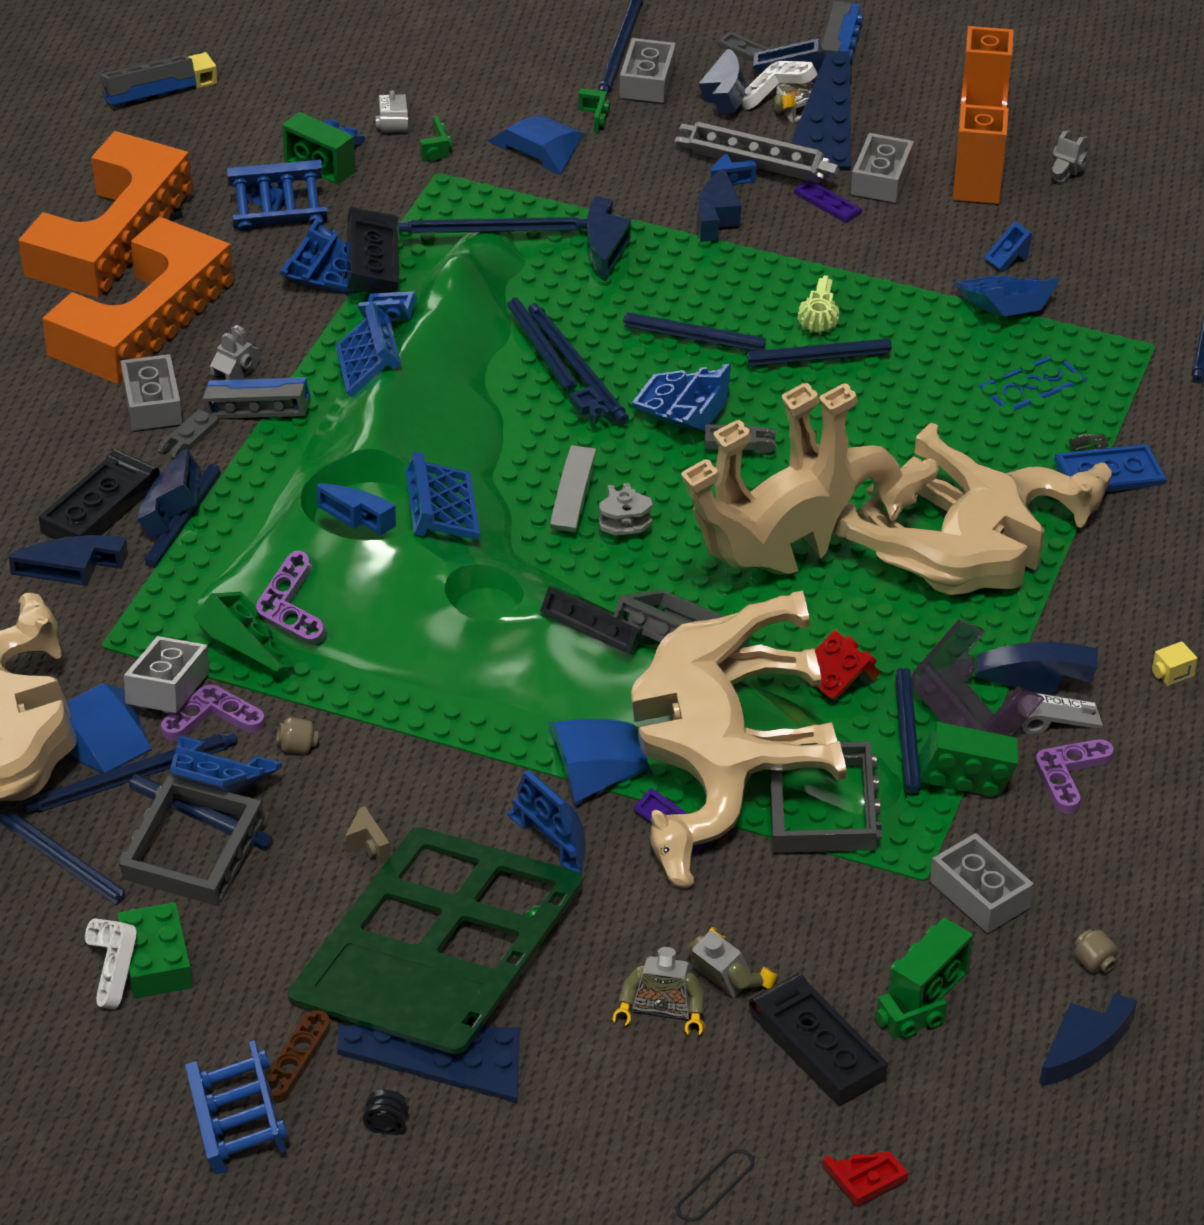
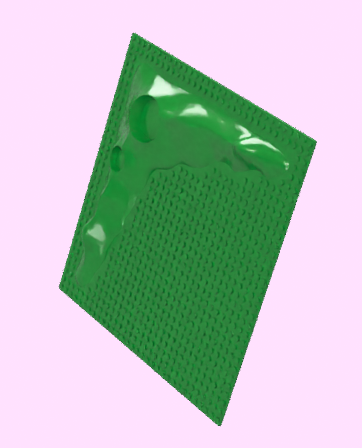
(449, 628)

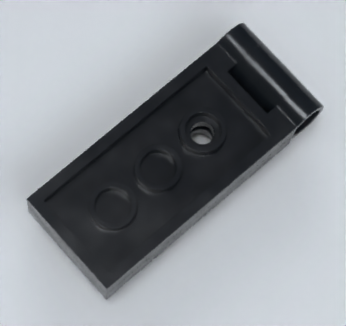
(372, 251)
(99, 497)
(819, 1039)

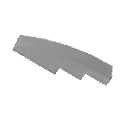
(573, 488)

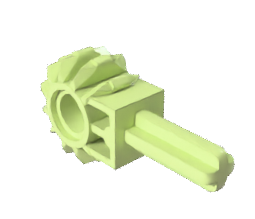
(819, 311)

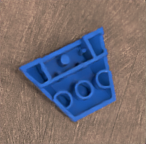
(541, 139)
(319, 261)
(1007, 294)
(685, 398)
(106, 729)
(597, 754)
(217, 772)
(552, 817)

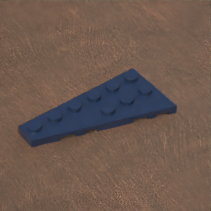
(827, 114)
(485, 1066)

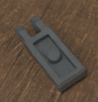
(189, 433)
(761, 438)

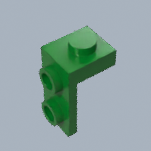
(595, 102)
(438, 146)
(907, 1024)

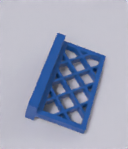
(381, 348)
(422, 499)

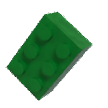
(314, 140)
(968, 759)
(159, 952)
(931, 966)

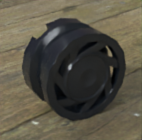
(385, 1112)

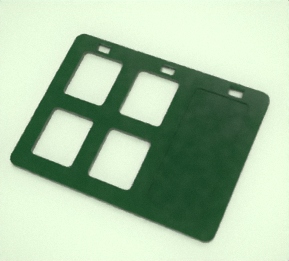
(413, 986)

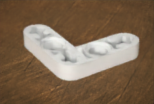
(773, 75)
(120, 942)

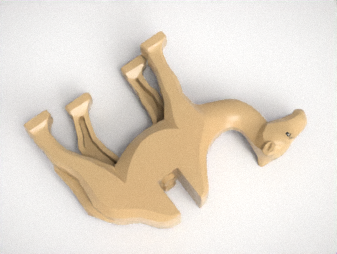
(802, 499)
(986, 526)
(32, 708)
(708, 736)

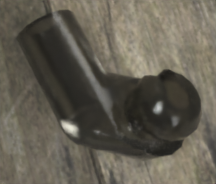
(1088, 439)

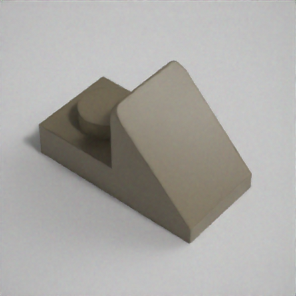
(367, 834)

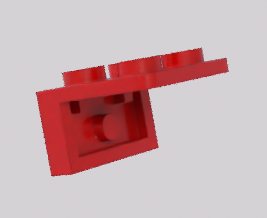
(842, 663)

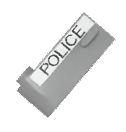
(393, 114)
(1062, 711)

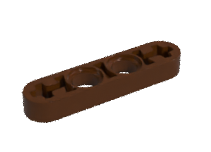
(300, 1058)

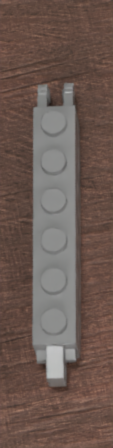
(766, 152)

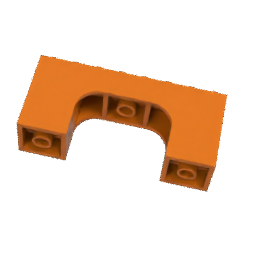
(983, 115)
(91, 255)
(183, 276)

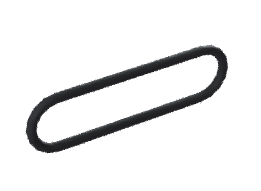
(706, 1177)

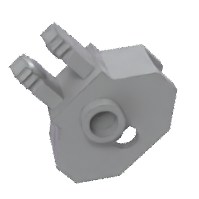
(1069, 157)
(234, 355)
(624, 510)

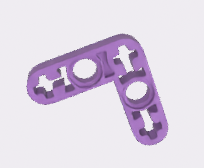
(283, 606)
(206, 706)
(1063, 764)

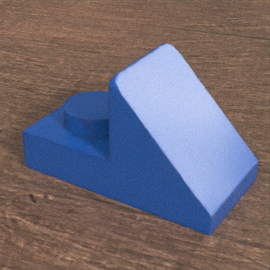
(738, 172)
(1013, 243)

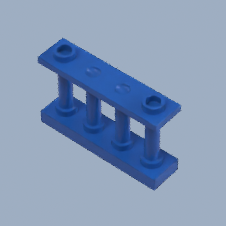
(272, 173)
(207, 1104)

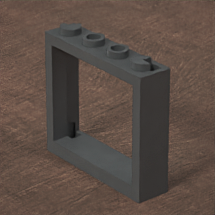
(643, 611)
(831, 840)
(202, 890)

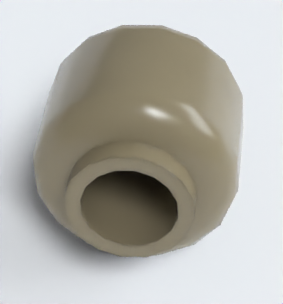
(296, 736)
(1096, 951)

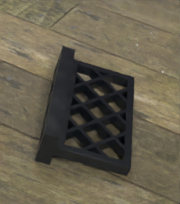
(594, 620)

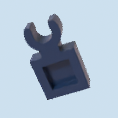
(589, 402)

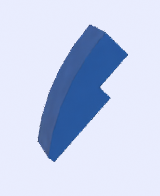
(356, 507)

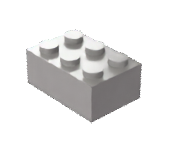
(647, 70)
(882, 167)
(151, 392)
(166, 674)
(981, 882)

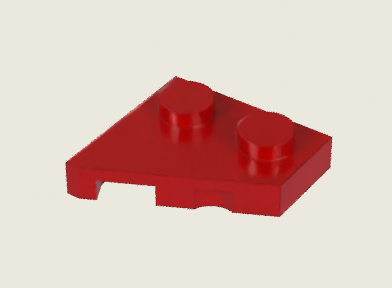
(866, 1175)

